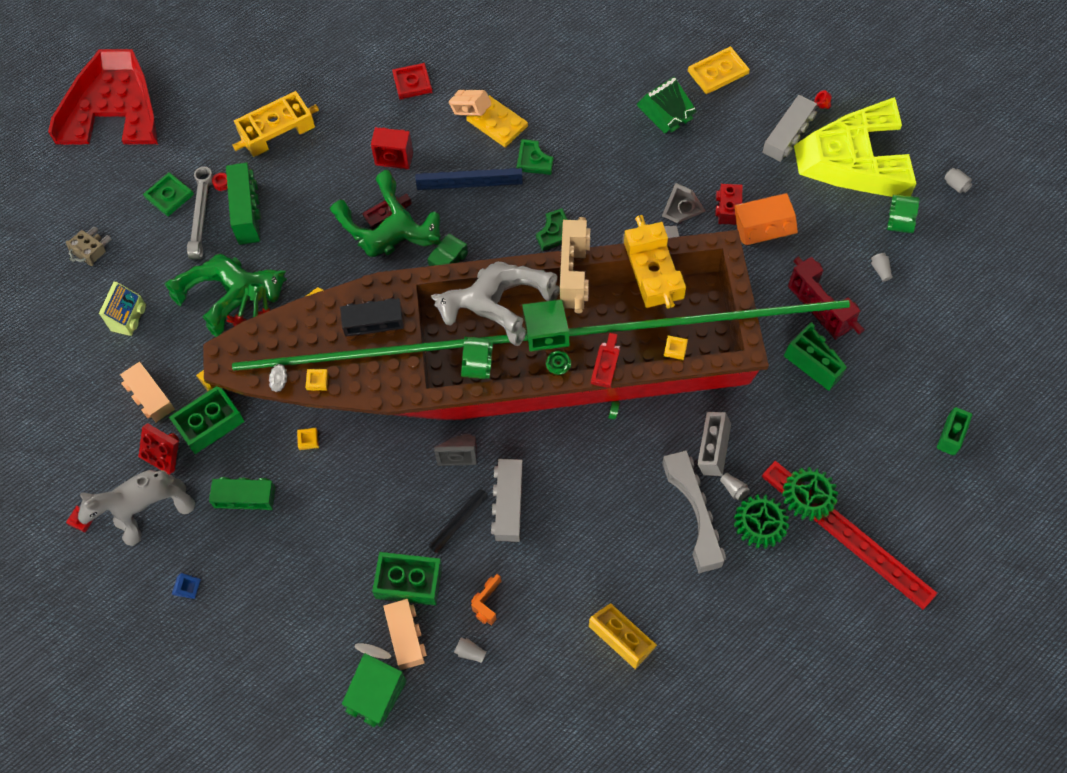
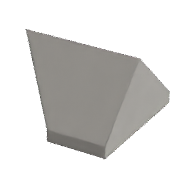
(682, 204)

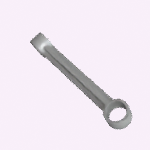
(194, 247)

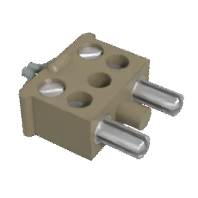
(87, 247)

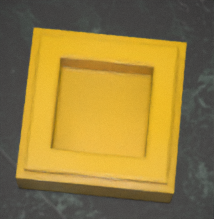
(675, 347)
(317, 379)
(307, 438)

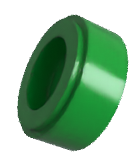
(613, 410)

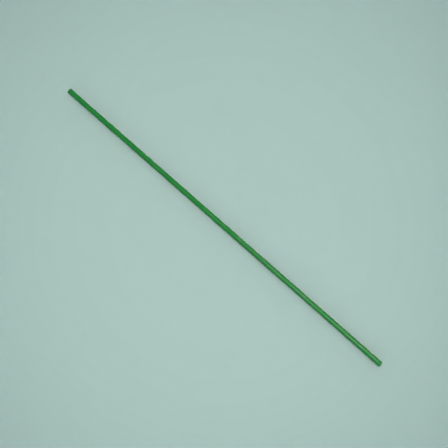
(572, 332)

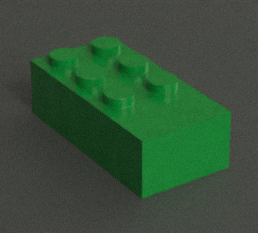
(243, 203)

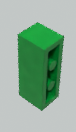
(242, 493)

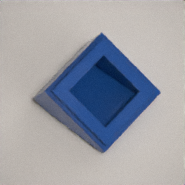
(186, 586)

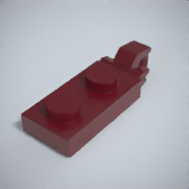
(378, 213)

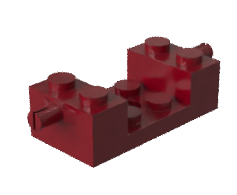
(806, 286)

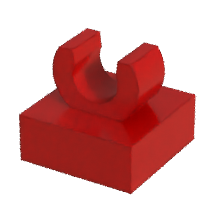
(74, 522)

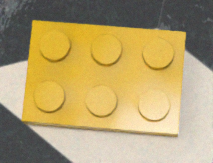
(718, 70)
(499, 123)

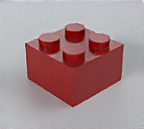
(392, 148)

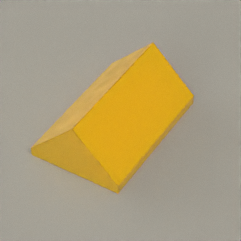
(621, 635)

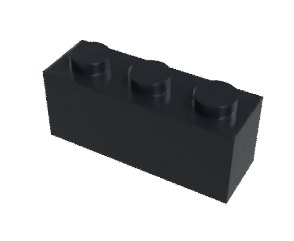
(372, 317)

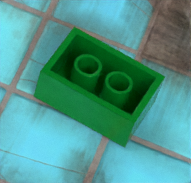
(207, 419)
(408, 578)

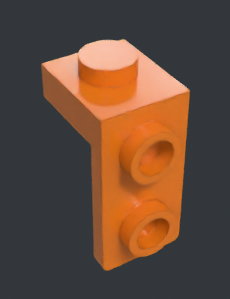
(483, 613)

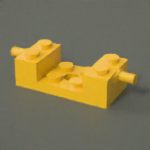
(257, 129)
(647, 248)

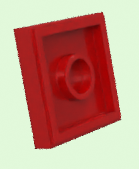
(412, 81)

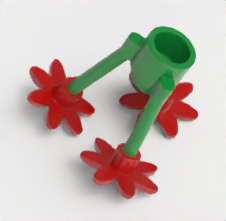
(255, 292)

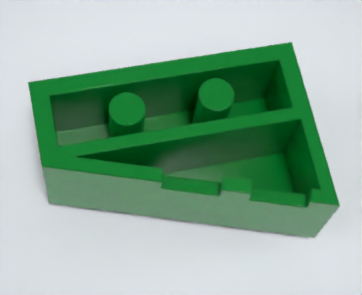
(815, 358)

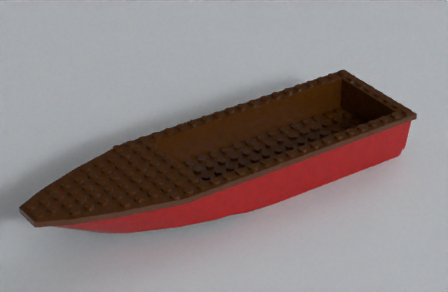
(431, 381)

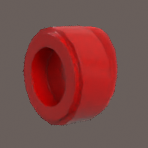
(823, 99)

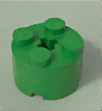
(903, 213)
(477, 357)

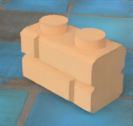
(470, 102)

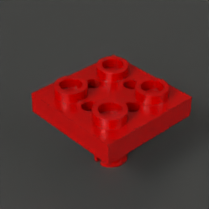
(161, 445)

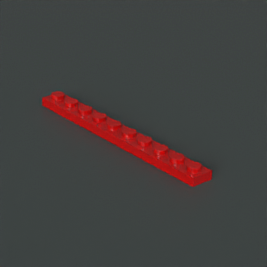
(862, 545)

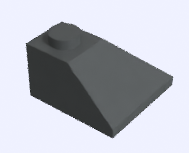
(457, 451)

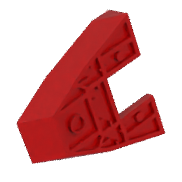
(106, 88)

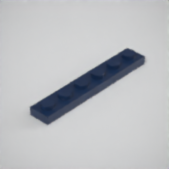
(463, 179)

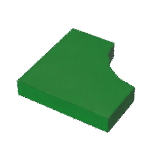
(532, 159)
(552, 233)

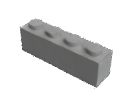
(789, 128)
(508, 500)

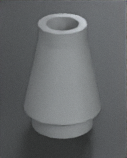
(882, 266)
(735, 487)
(469, 650)

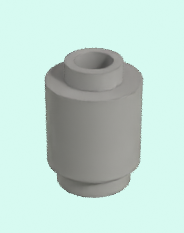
(958, 180)

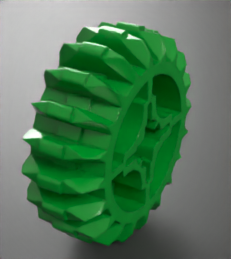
(827, 496)
(769, 522)

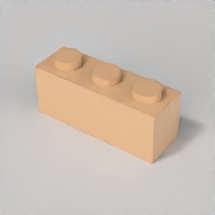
(146, 392)
(405, 634)

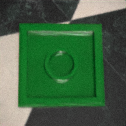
(168, 194)

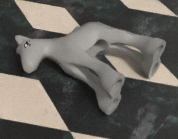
(487, 291)
(134, 497)

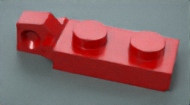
(606, 362)

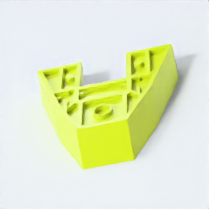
(844, 155)

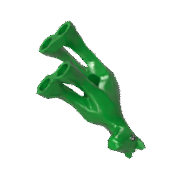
(393, 228)
(234, 280)

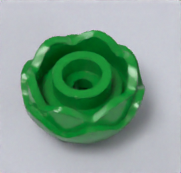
(554, 358)

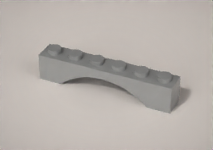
(680, 473)

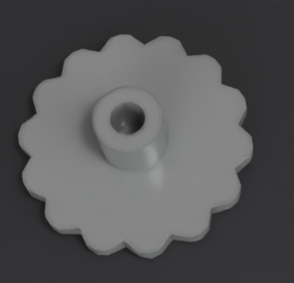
(277, 378)

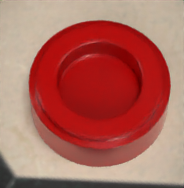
(220, 181)

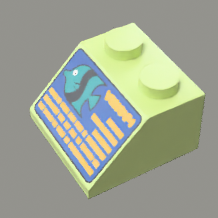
(122, 309)

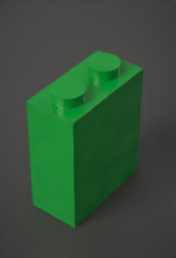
(546, 325)

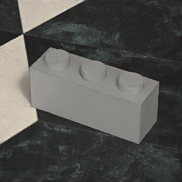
(714, 443)

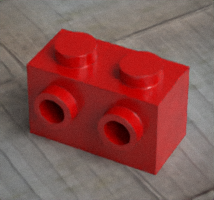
(728, 197)

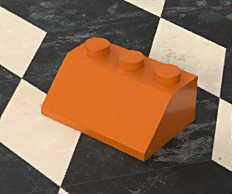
(765, 219)

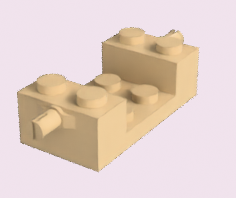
(574, 245)

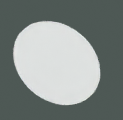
(372, 651)

